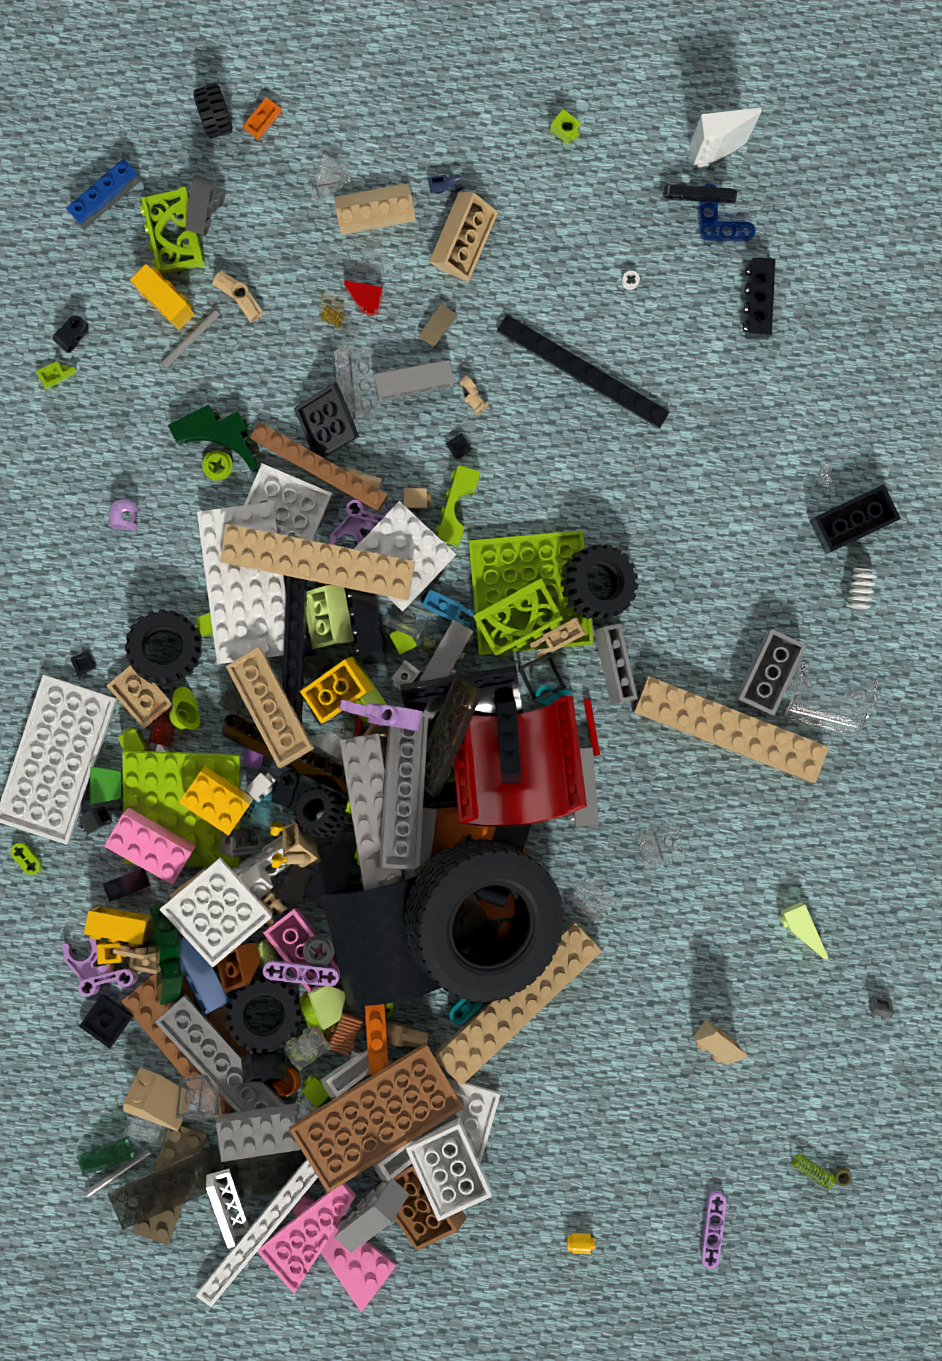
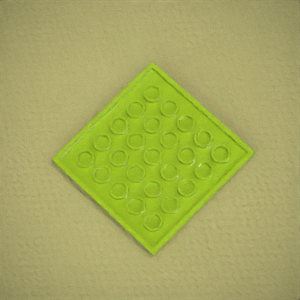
(515, 562)
(157, 783)

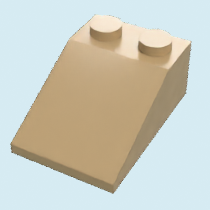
(718, 1043)
(153, 1099)

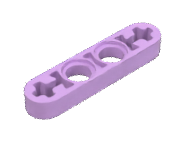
(301, 973)
(710, 1229)

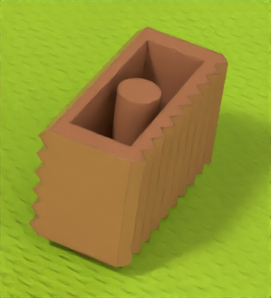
(343, 1033)

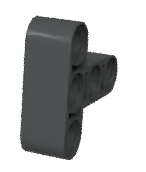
(203, 202)

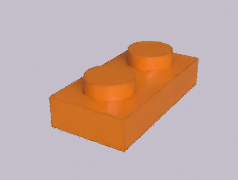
(262, 118)

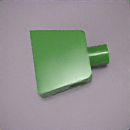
(105, 784)

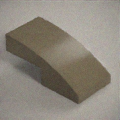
(438, 325)

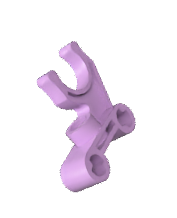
(355, 522)
(379, 714)
(90, 973)

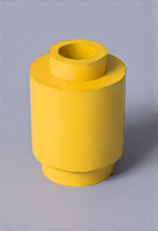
(580, 1243)

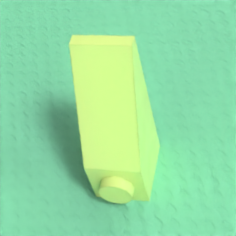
(801, 925)

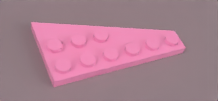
(299, 1242)
(358, 1271)

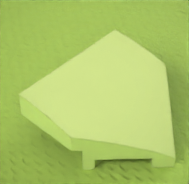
(327, 1004)

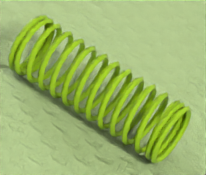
(801, 1157)

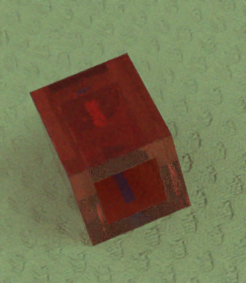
(162, 731)

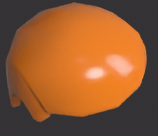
(290, 1084)

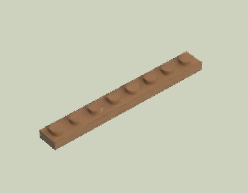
(319, 466)

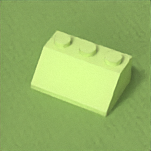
(328, 617)

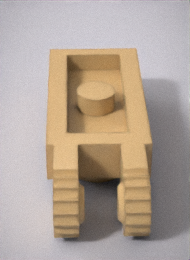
(559, 637)

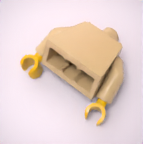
(297, 846)

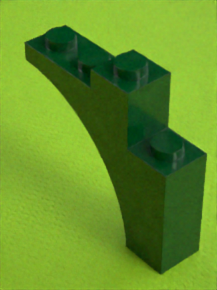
(204, 426)
(167, 956)

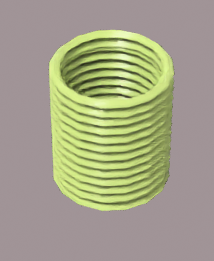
(266, 952)

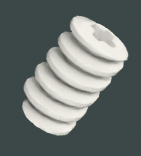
(861, 589)

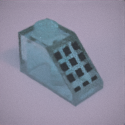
(260, 815)

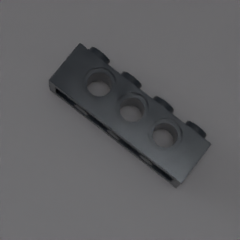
(766, 270)

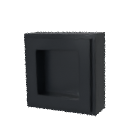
(458, 446)
(83, 663)

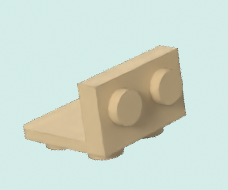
(141, 957)

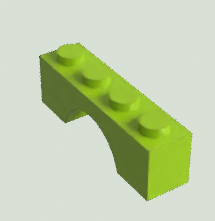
(464, 482)

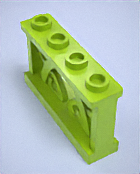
(192, 249)
(530, 594)

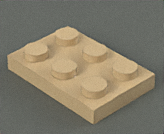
(139, 697)

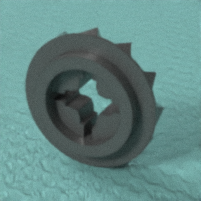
(309, 952)

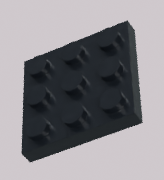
(326, 421)

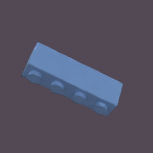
(201, 978)

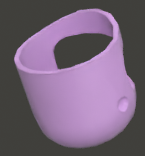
(116, 516)

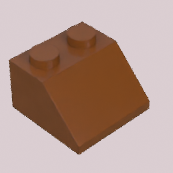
(238, 967)

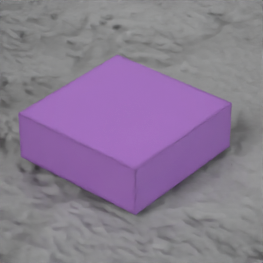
(253, 759)

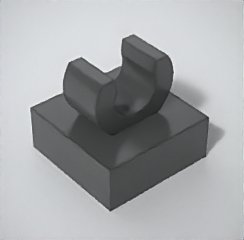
(881, 1007)

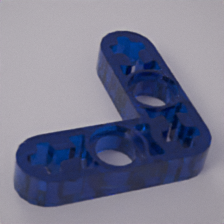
(713, 223)

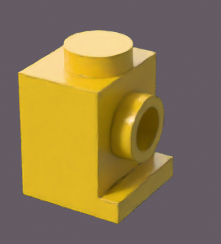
(105, 954)

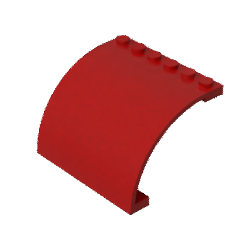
(549, 769)

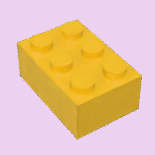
(163, 296)
(340, 683)
(216, 800)
(118, 925)

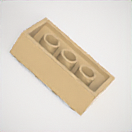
(374, 208)
(464, 235)

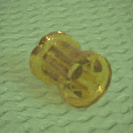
(326, 316)

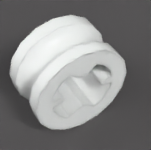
(636, 281)

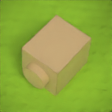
(416, 498)

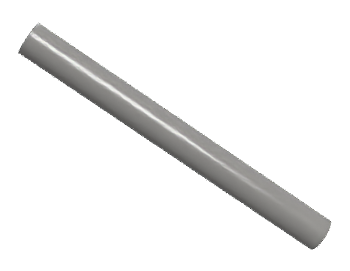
(190, 338)
(118, 1172)

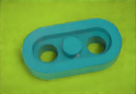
(553, 697)
(467, 1008)

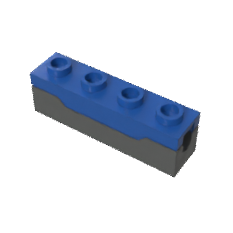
(103, 193)

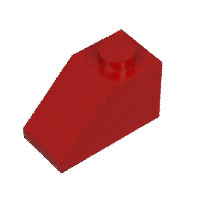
(366, 297)

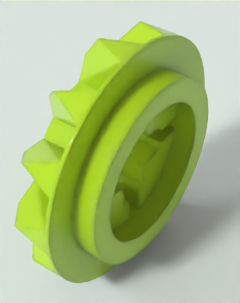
(215, 457)

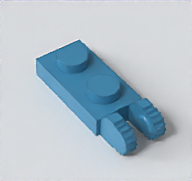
(446, 607)

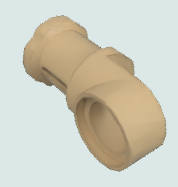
(473, 398)

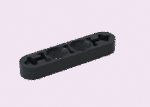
(700, 193)

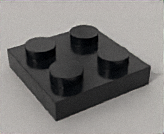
(106, 1021)

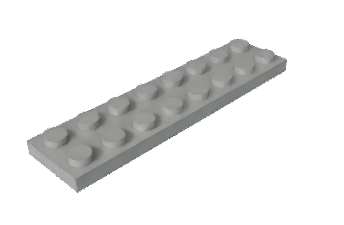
(365, 788)
(403, 797)
(214, 1056)

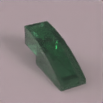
(106, 1155)

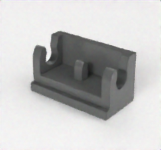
(240, 842)

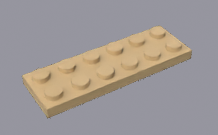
(269, 707)

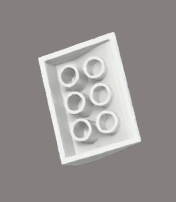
(720, 135)
(449, 1170)

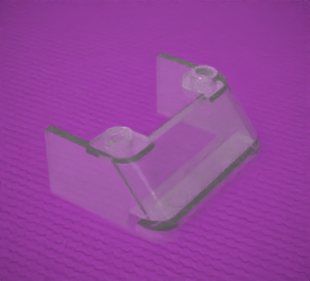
(828, 710)

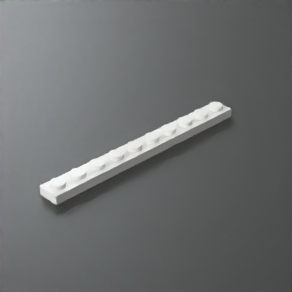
(257, 1234)

